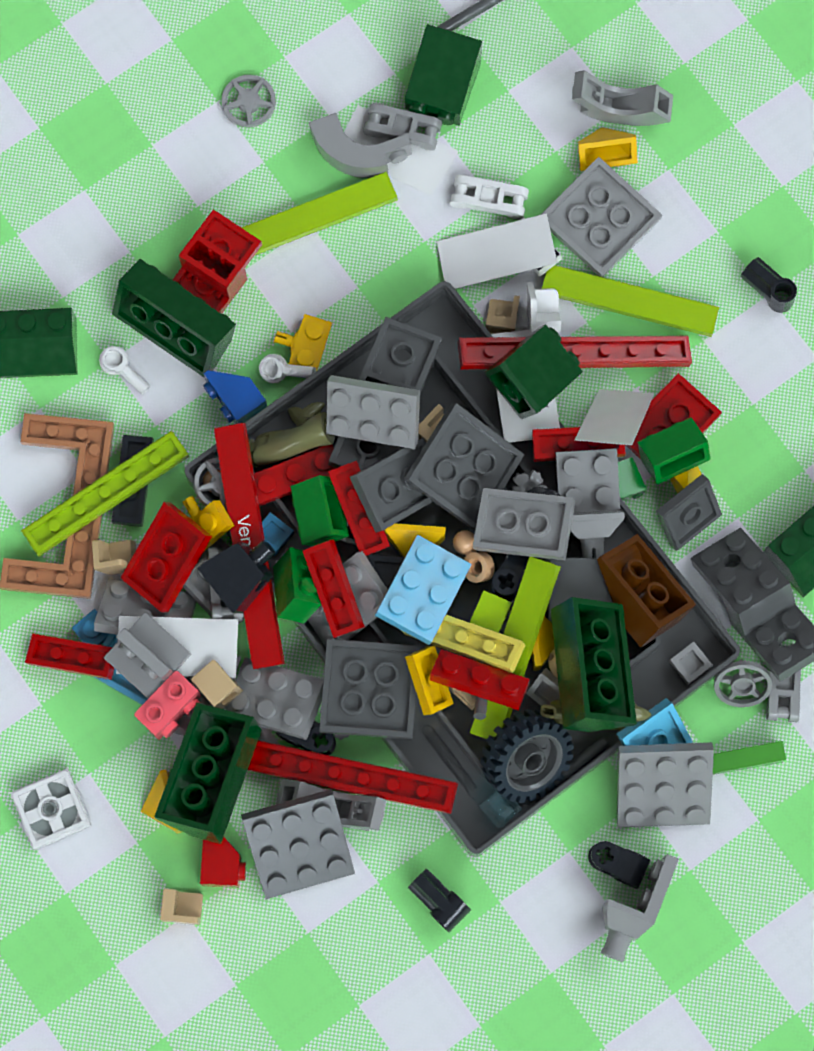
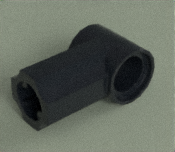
(767, 283)
(444, 904)

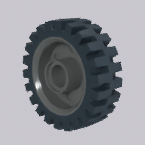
(526, 756)

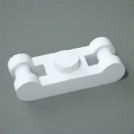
(489, 196)

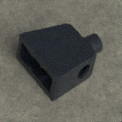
(239, 574)

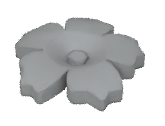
(527, 482)

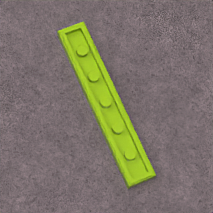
(323, 212)
(632, 300)
(105, 493)
(523, 625)

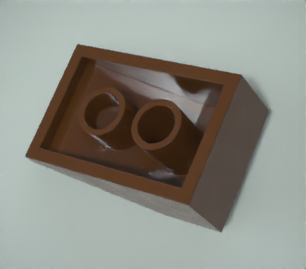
(645, 588)

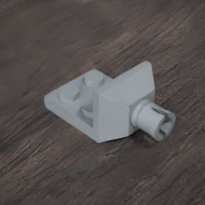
(594, 484)
(628, 923)

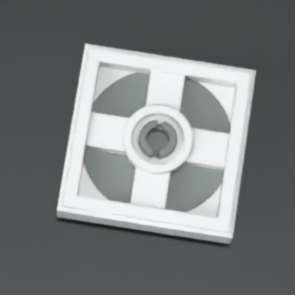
(50, 809)

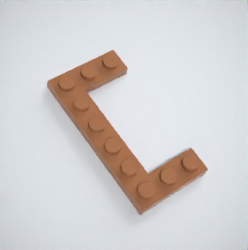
(76, 575)

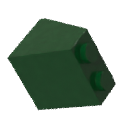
(443, 75)
(534, 372)

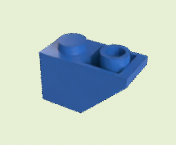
(237, 395)

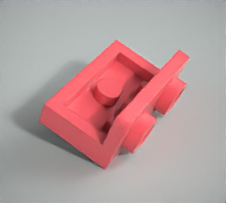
(168, 705)

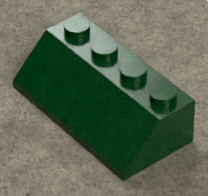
(172, 317)
(38, 343)
(794, 553)
(593, 665)
(208, 772)

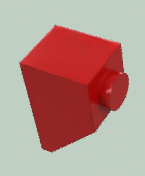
(221, 865)

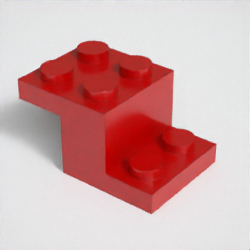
(217, 261)

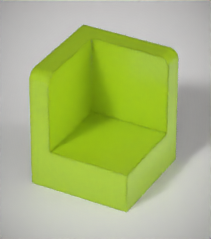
(491, 612)

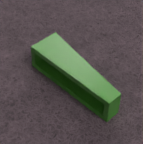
(749, 757)

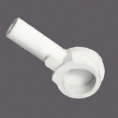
(115, 361)
(275, 368)

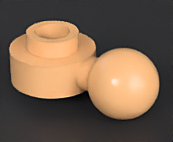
(463, 544)

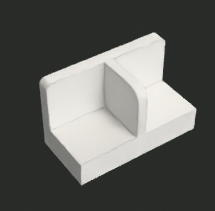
(543, 308)

